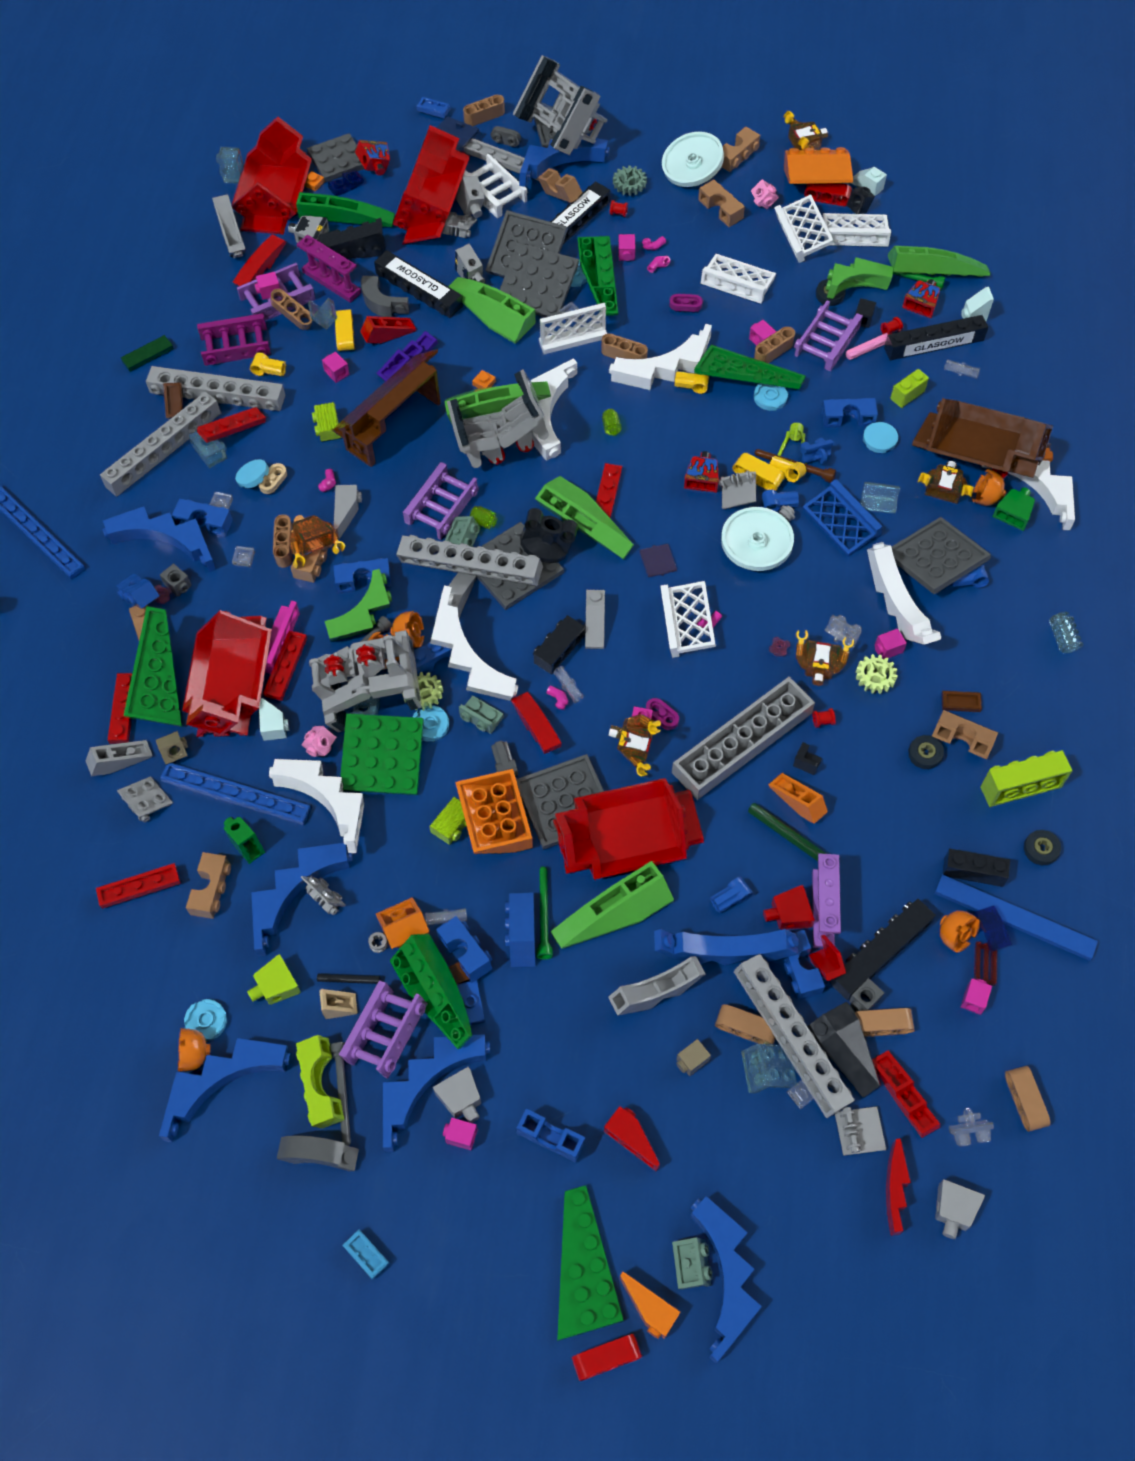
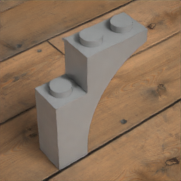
(229, 226)
(650, 992)

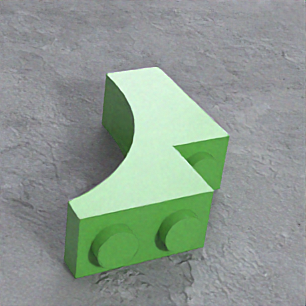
(858, 274)
(358, 619)

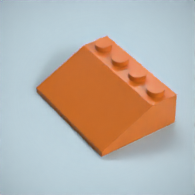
(818, 166)
(494, 813)

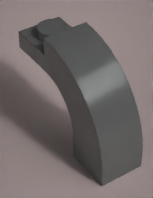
(379, 303)
(317, 1150)

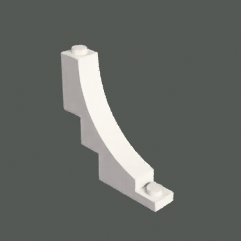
(643, 371)
(558, 383)
(1055, 491)
(887, 580)
(449, 634)
(308, 778)

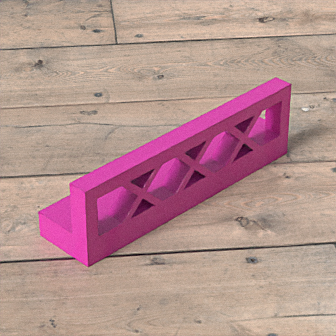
(284, 622)

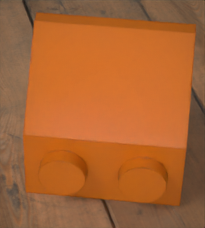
(401, 922)

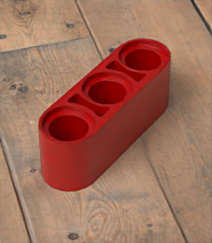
(829, 193)
(606, 1357)

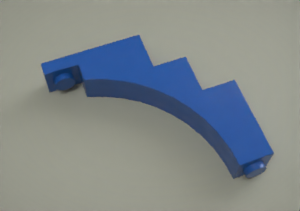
(540, 158)
(137, 525)
(271, 905)
(726, 949)
(193, 1090)
(402, 1096)
(736, 1305)

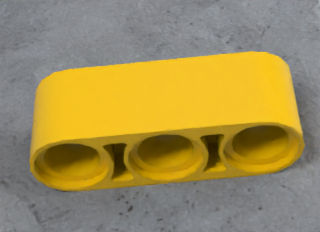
(344, 330)
(766, 474)

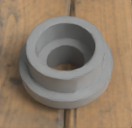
(787, 513)

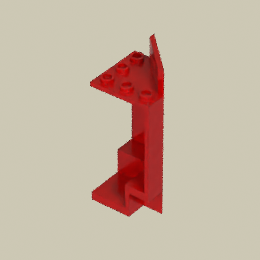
(271, 179)
(431, 187)
(226, 674)
(628, 829)

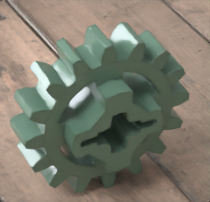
(629, 180)

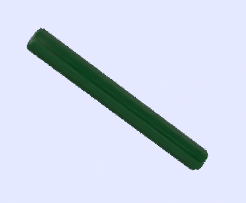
(785, 831)

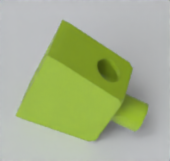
(274, 982)

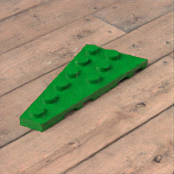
(731, 365)
(153, 681)
(586, 1284)

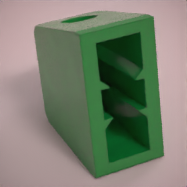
(1015, 508)
(239, 833)

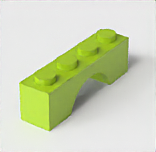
(313, 1057)

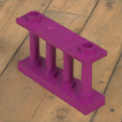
(329, 278)
(230, 327)

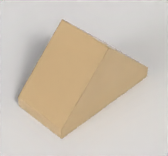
(337, 1003)

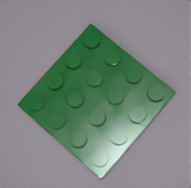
(382, 754)

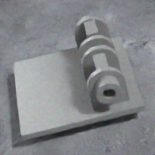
(459, 223)
(738, 489)
(144, 798)
(319, 891)
(860, 1130)

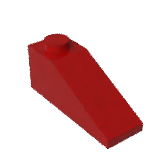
(383, 329)
(628, 1132)

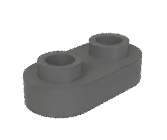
(506, 136)

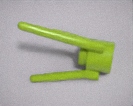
(795, 434)

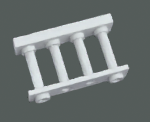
(490, 202)

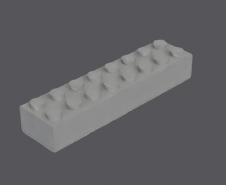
(742, 738)

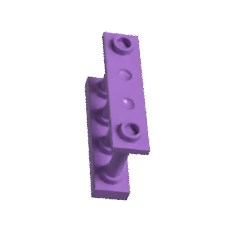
(301, 295)
(839, 346)
(431, 488)
(826, 899)
(368, 1020)

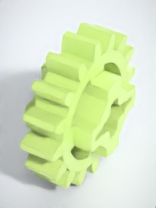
(876, 674)
(427, 692)

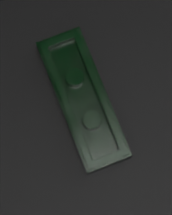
(147, 353)

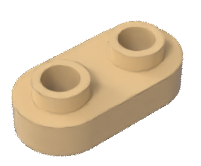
(272, 479)

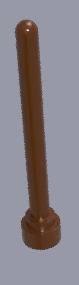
(827, 474)

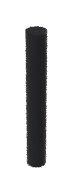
(342, 978)

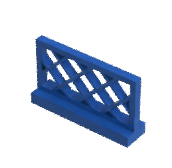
(856, 510)

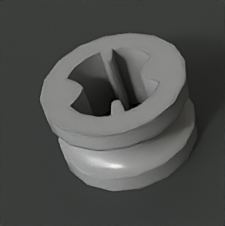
(378, 935)

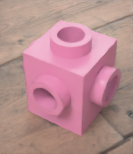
(767, 195)
(318, 741)

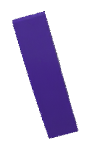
(423, 344)

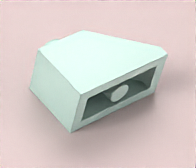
(870, 178)
(978, 304)
(272, 722)

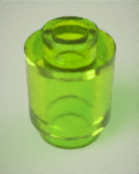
(611, 422)
(484, 517)

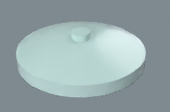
(693, 159)
(757, 538)

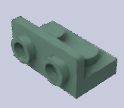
(463, 530)
(481, 714)
(692, 1263)

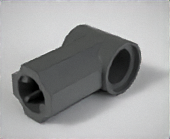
(503, 757)

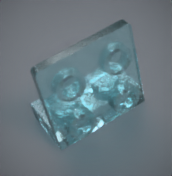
(767, 1067)

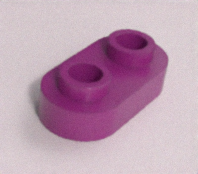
(685, 302)
(663, 714)

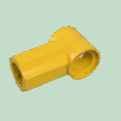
(262, 364)
(696, 382)
(788, 467)

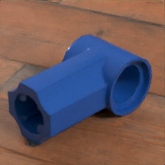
(774, 500)
(977, 577)
(735, 892)

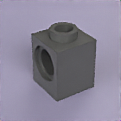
(172, 575)
(869, 989)

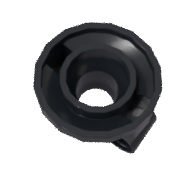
(547, 536)

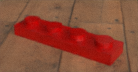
(231, 424)
(608, 488)
(285, 665)
(119, 725)
(138, 885)

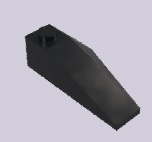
(844, 1042)

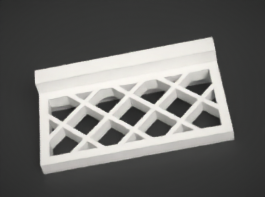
(792, 235)
(861, 235)
(737, 285)
(574, 336)
(673, 624)

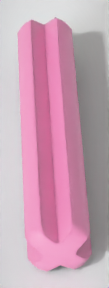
(866, 347)

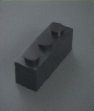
(559, 644)
(976, 867)

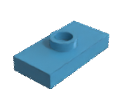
(365, 1254)

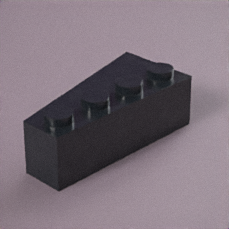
(357, 241)

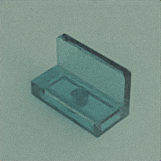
(323, 315)
(880, 497)

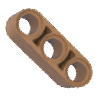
(484, 110)
(288, 301)
(775, 345)
(620, 347)
(281, 545)
(886, 1022)
(744, 1025)
(1027, 1098)

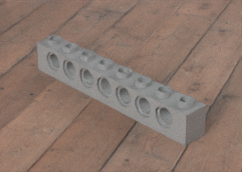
(222, 388)
(159, 444)
(528, 575)
(794, 1046)

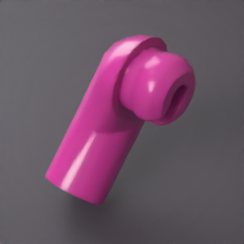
(329, 482)
(560, 696)

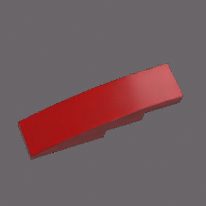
(260, 260)
(536, 722)
(905, 1094)
(896, 1180)

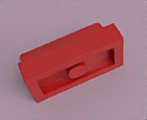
(828, 960)

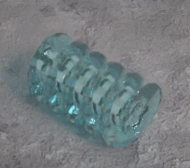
(1065, 632)

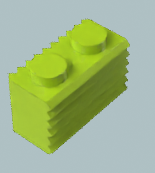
(909, 388)
(326, 420)
(449, 822)

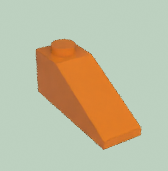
(799, 797)
(653, 1310)

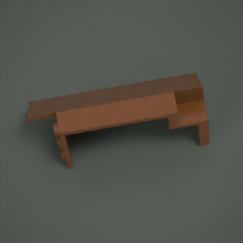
(367, 420)
(985, 437)

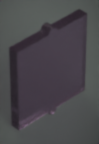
(658, 560)

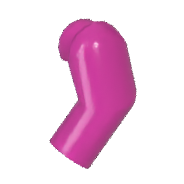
(648, 245)
(660, 261)
(716, 616)

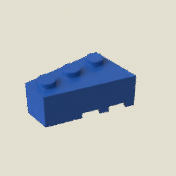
(521, 929)

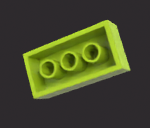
(1026, 778)

